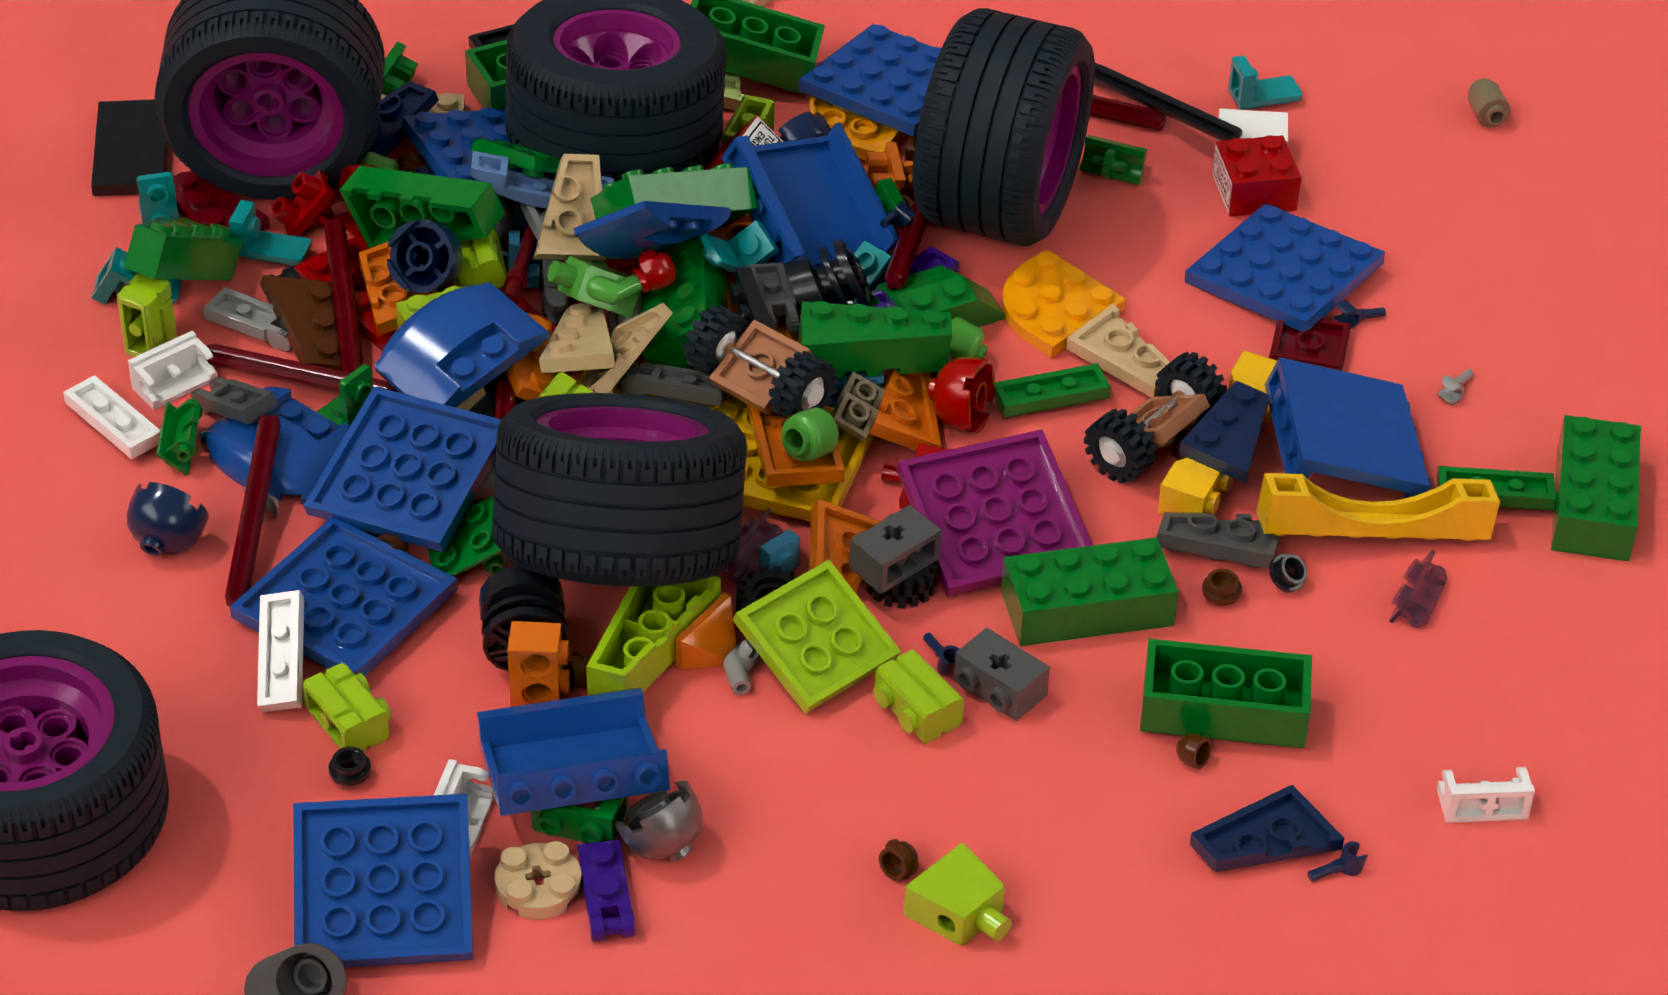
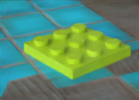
(816, 636)

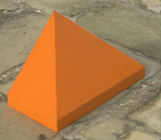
(707, 638)

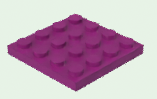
(992, 505)

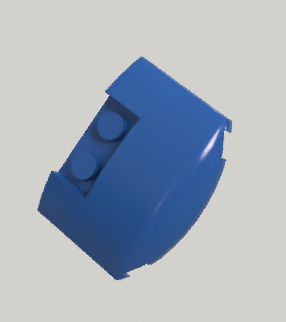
(648, 226)
(458, 344)
(302, 449)

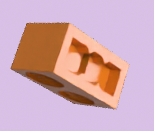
(537, 663)

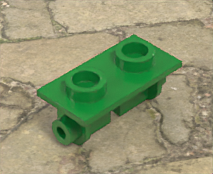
(179, 434)

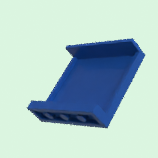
(812, 195)
(1345, 427)
(571, 752)

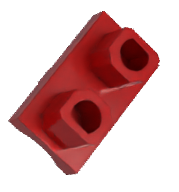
(309, 206)

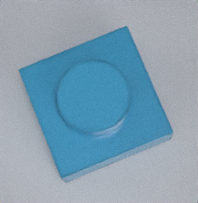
(780, 552)

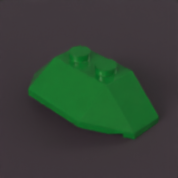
(947, 292)

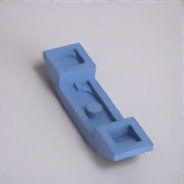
(512, 184)

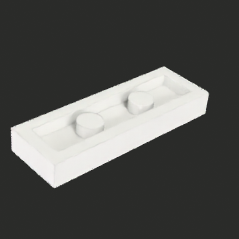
(112, 417)
(280, 651)

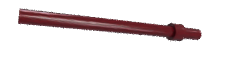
(517, 277)

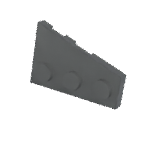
(1230, 540)

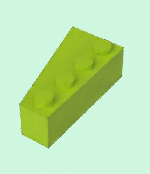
(643, 634)

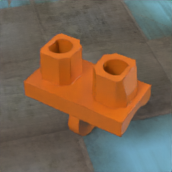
(889, 165)

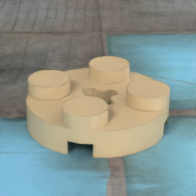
(533, 860)

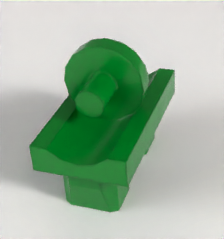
(397, 69)
(1113, 159)

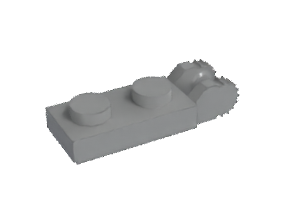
(248, 317)

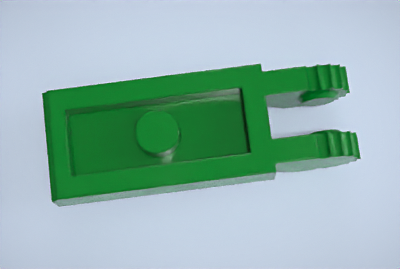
(533, 162)

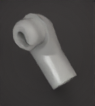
(737, 666)

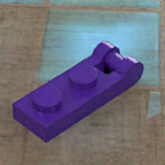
(605, 889)

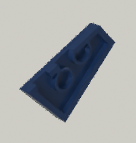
(404, 101)
(1229, 432)
(1266, 832)

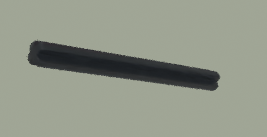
(1165, 104)

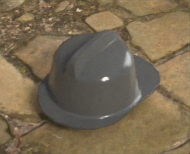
(298, 971)

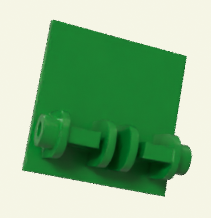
(471, 543)

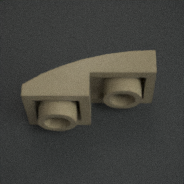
(857, 405)

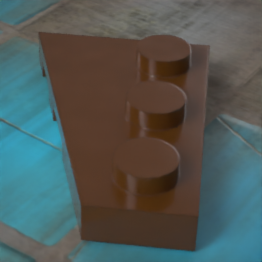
(308, 317)

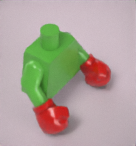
(604, 284)

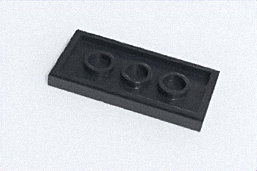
(126, 146)

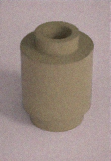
(1488, 102)

